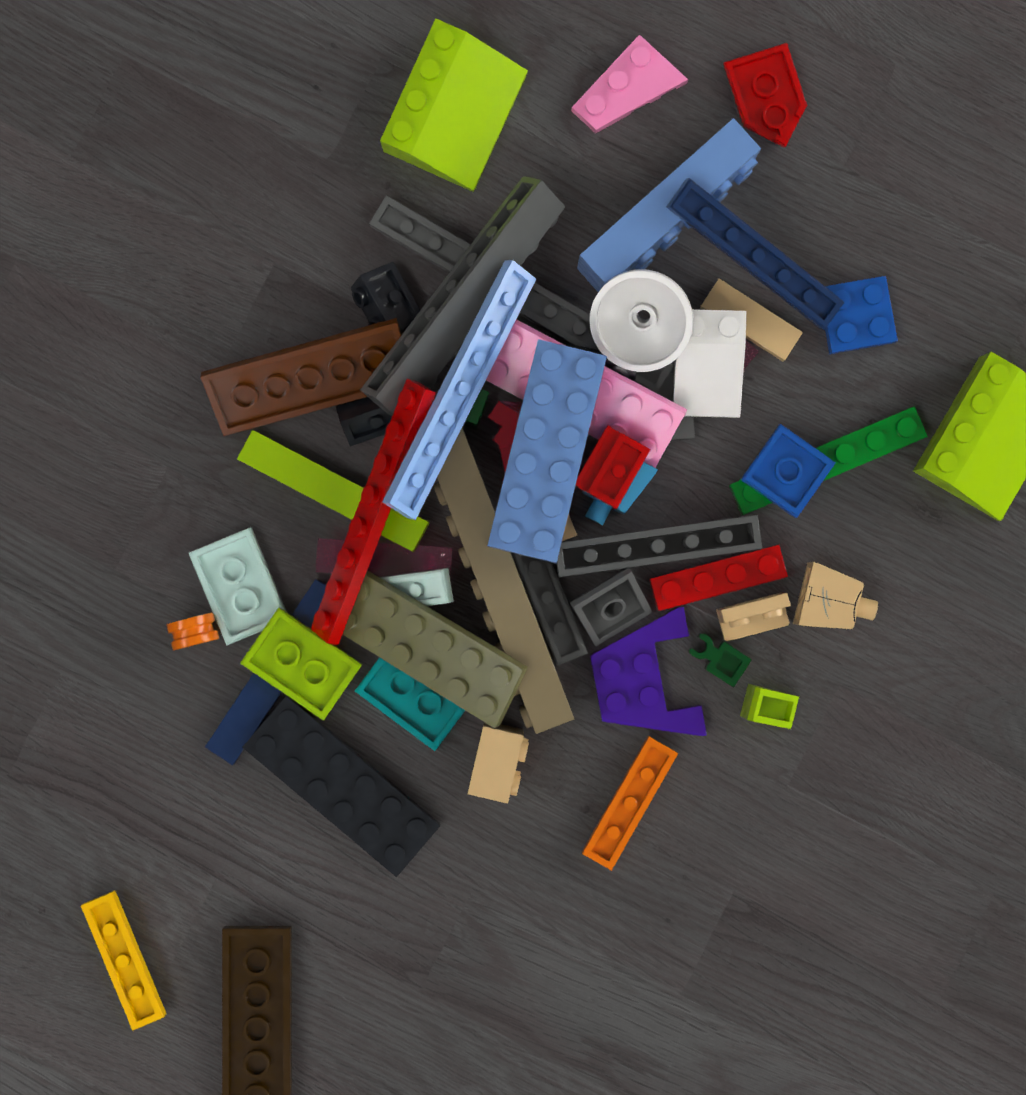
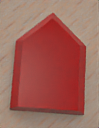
(767, 92)

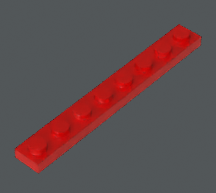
(371, 514)

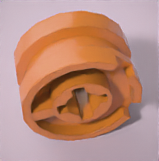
(192, 631)

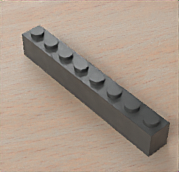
(451, 310)

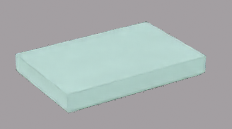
(237, 585)

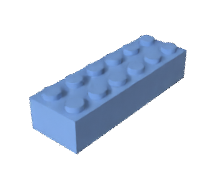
(650, 225)
(547, 451)

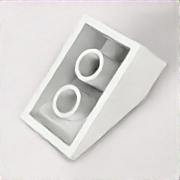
(712, 365)

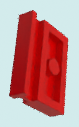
(612, 467)

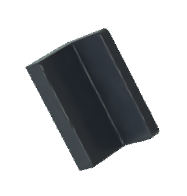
(362, 420)

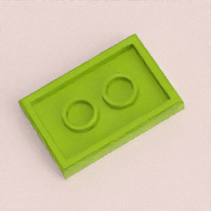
(301, 663)

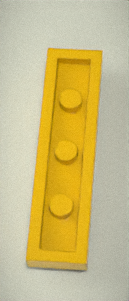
(123, 960)

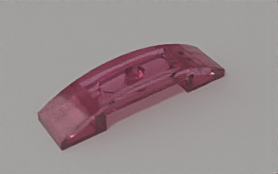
(388, 558)

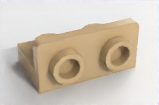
(754, 616)

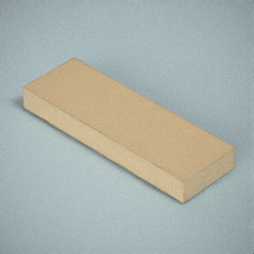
(762, 325)

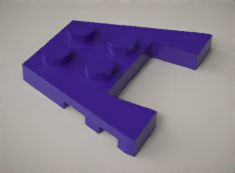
(631, 682)

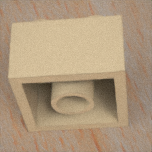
(496, 763)

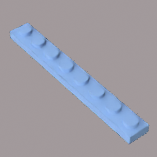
(459, 390)

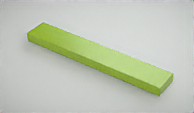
(323, 486)

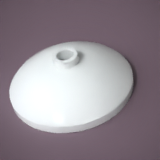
(638, 342)

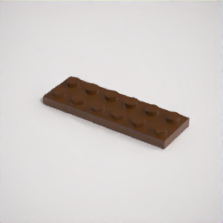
(297, 377)

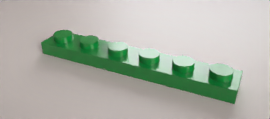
(850, 452)

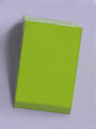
(769, 706)

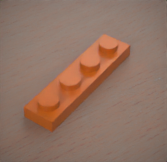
(629, 802)

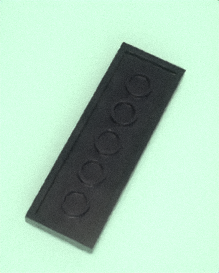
(341, 785)

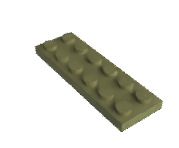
(434, 650)

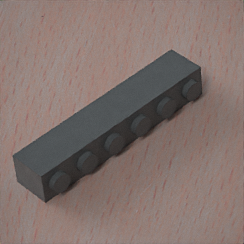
(659, 546)

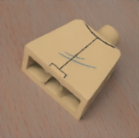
(831, 599)

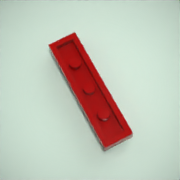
(718, 577)

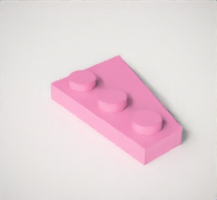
(629, 83)

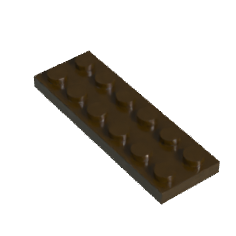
(257, 1010)

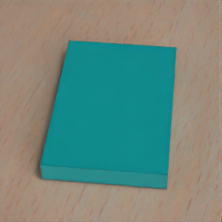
(409, 703)

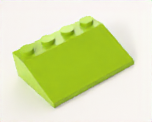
(453, 106)
(982, 439)

